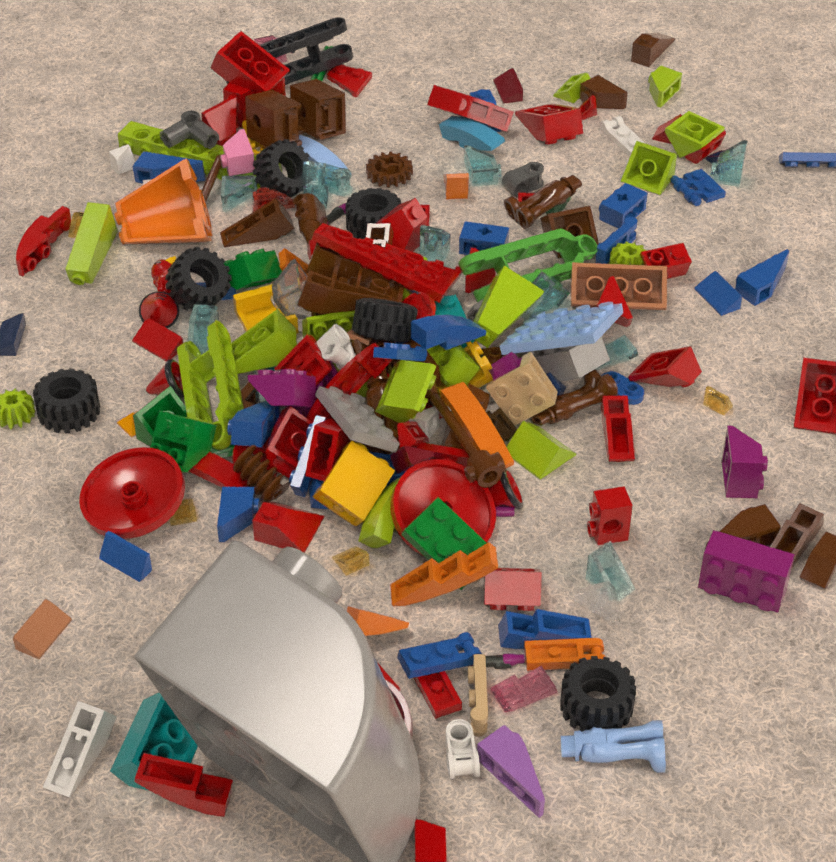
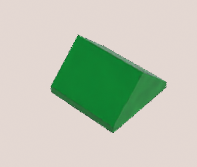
(147, 416)

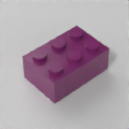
(745, 571)

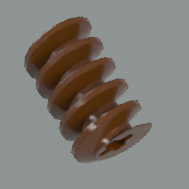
(259, 476)

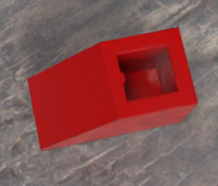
(672, 256)

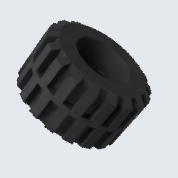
(268, 171)
(368, 207)
(205, 265)
(383, 319)
(66, 400)
(603, 677)

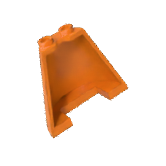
(165, 210)

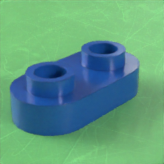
(627, 388)

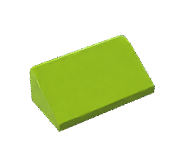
(571, 88)

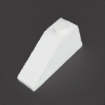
(79, 748)

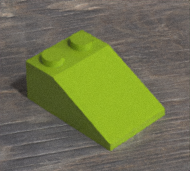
(264, 343)

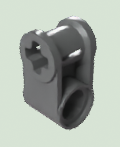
(523, 180)

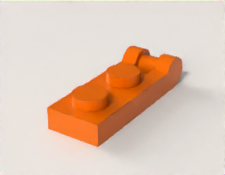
(560, 652)

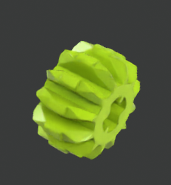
(627, 254)
(16, 408)

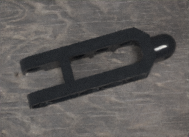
(310, 38)

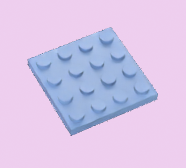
(562, 328)

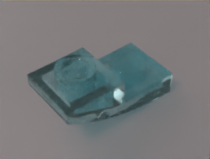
(314, 180)
(619, 351)

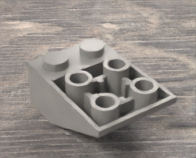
(572, 361)

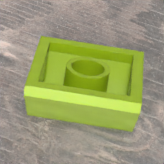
(691, 133)
(649, 168)
(538, 450)

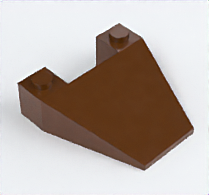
(338, 282)

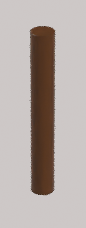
(211, 177)

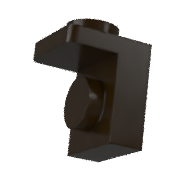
(502, 424)

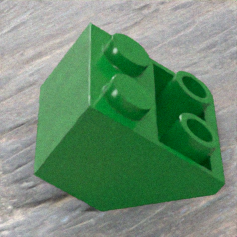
(253, 269)
(183, 438)

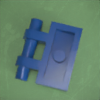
(702, 187)

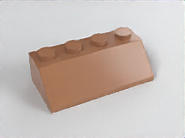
(640, 284)

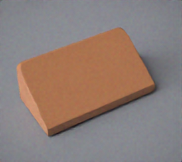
(41, 629)

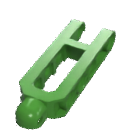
(570, 248)

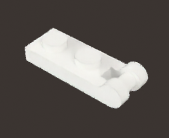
(622, 135)

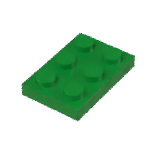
(441, 533)

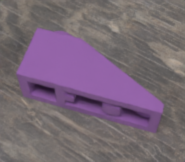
(508, 760)

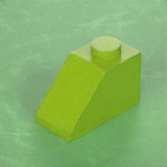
(664, 84)

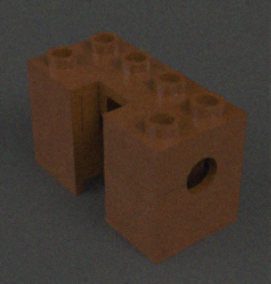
(311, 109)

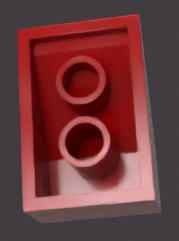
(248, 64)
(552, 122)
(817, 396)

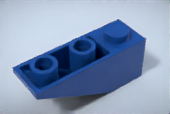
(152, 164)
(761, 280)

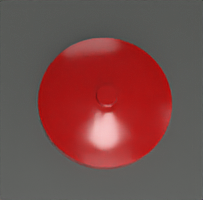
(445, 480)
(132, 492)

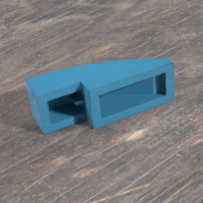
(470, 133)

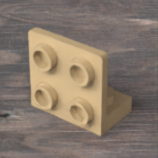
(523, 390)

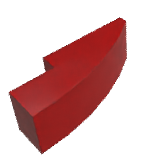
(617, 428)
(185, 784)

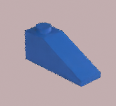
(253, 424)

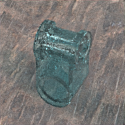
(336, 179)

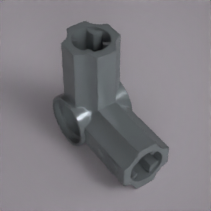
(190, 128)

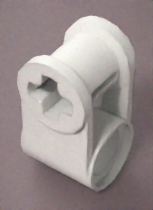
(336, 346)
(461, 754)

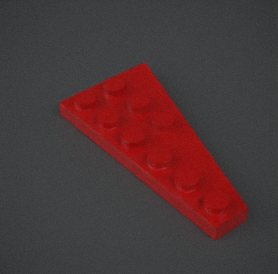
(391, 261)

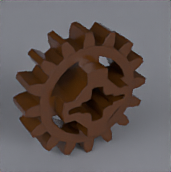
(389, 169)

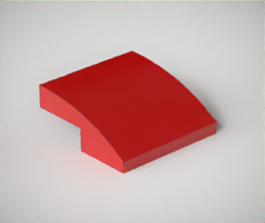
(306, 357)

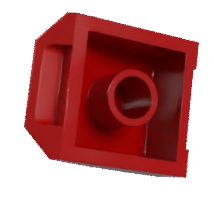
(286, 440)

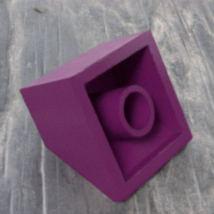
(742, 465)

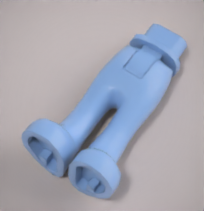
(606, 745)

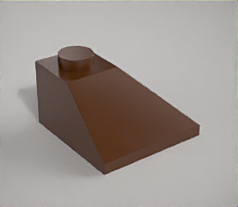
(576, 221)

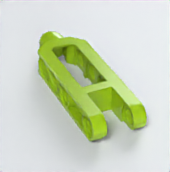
(199, 369)

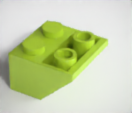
(320, 324)
(406, 390)

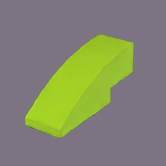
(378, 525)

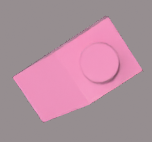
(238, 155)

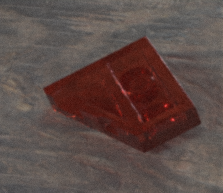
(265, 195)

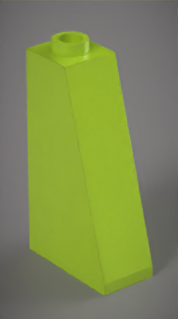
(91, 243)
(504, 304)

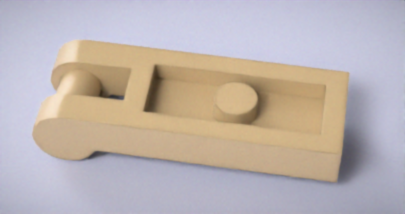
(478, 695)

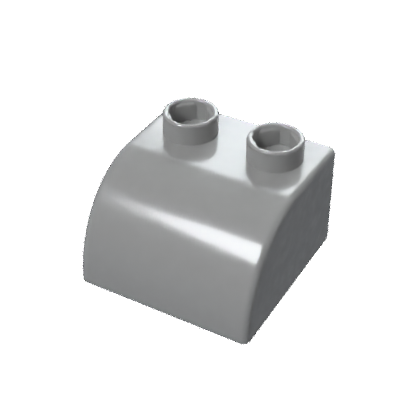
(290, 699)

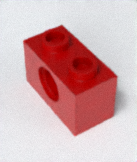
(610, 515)

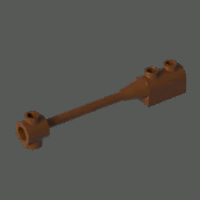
(310, 216)
(481, 465)

